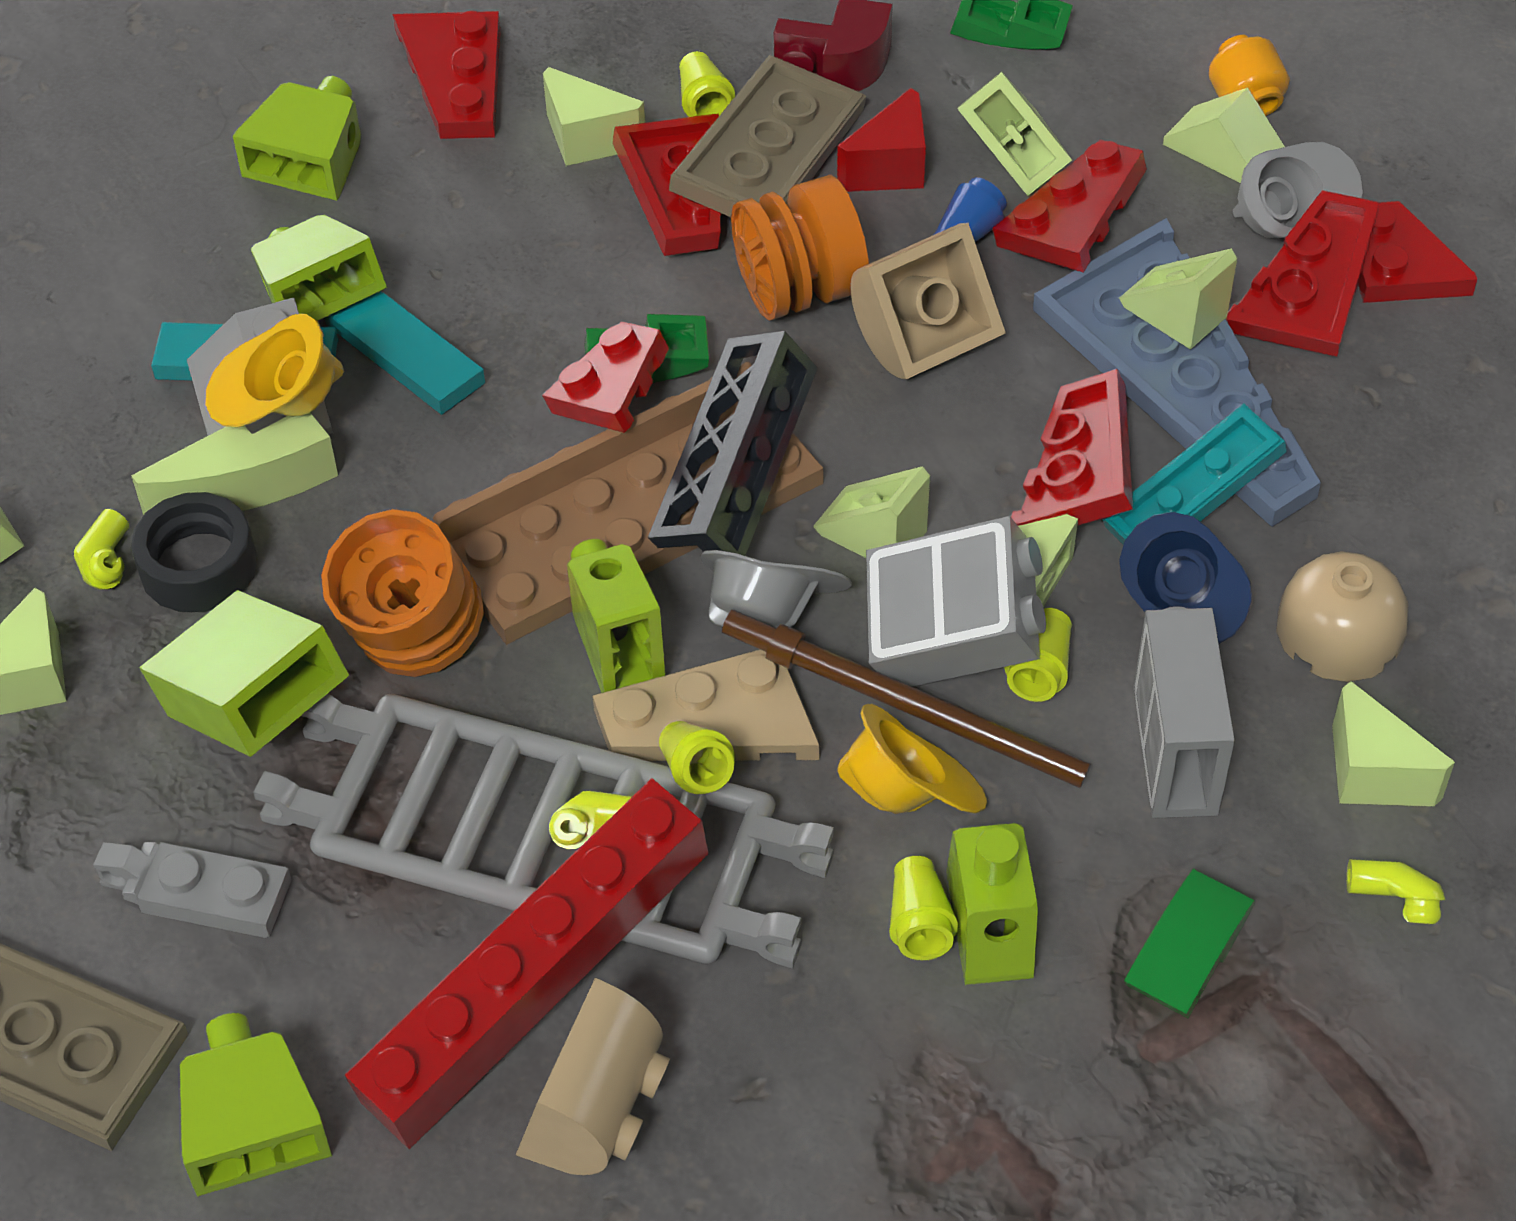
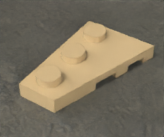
(737, 696)

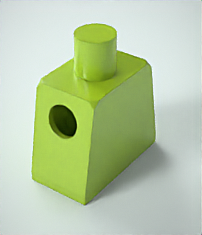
(302, 138)
(318, 266)
(611, 593)
(990, 882)
(245, 1109)

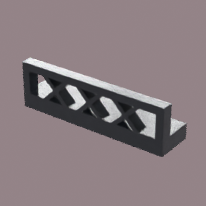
(748, 444)

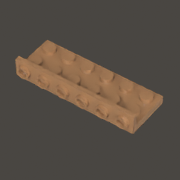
(605, 489)

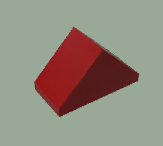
(886, 149)

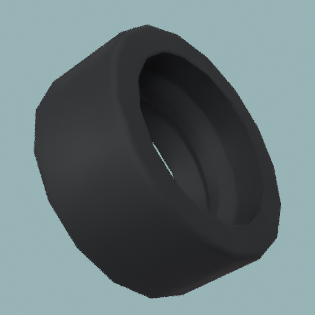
(183, 517)

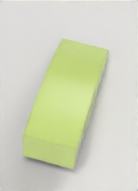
(243, 465)

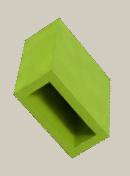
(244, 672)

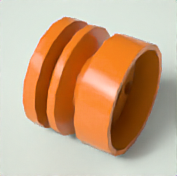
(798, 246)
(383, 571)

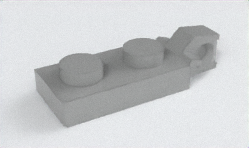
(196, 885)

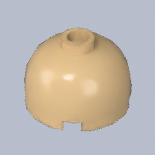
(1343, 616)

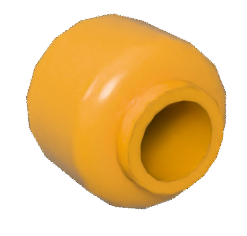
(1250, 64)

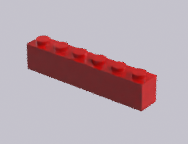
(528, 963)

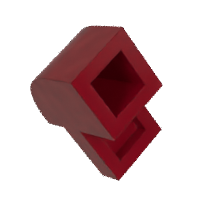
(847, 51)

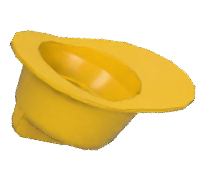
(274, 372)
(903, 771)

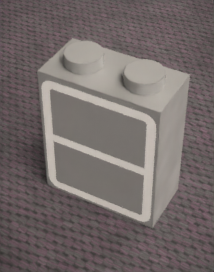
(954, 603)
(1183, 712)

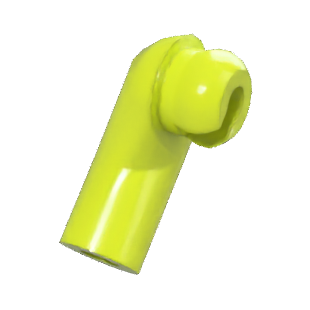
(96, 551)
(583, 817)
(1400, 880)

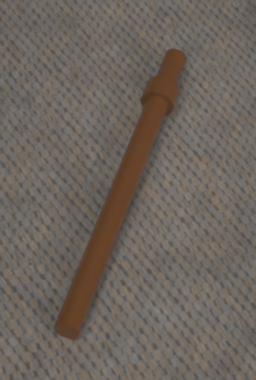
(788, 647)

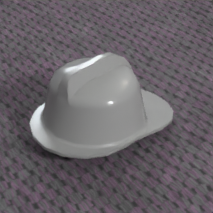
(1287, 180)
(765, 589)

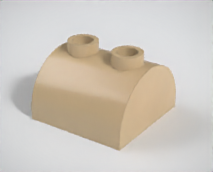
(926, 303)
(595, 1084)

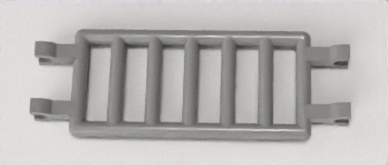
(724, 922)

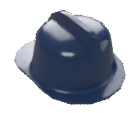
(1183, 564)

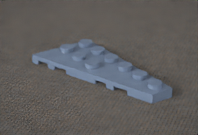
(1171, 383)

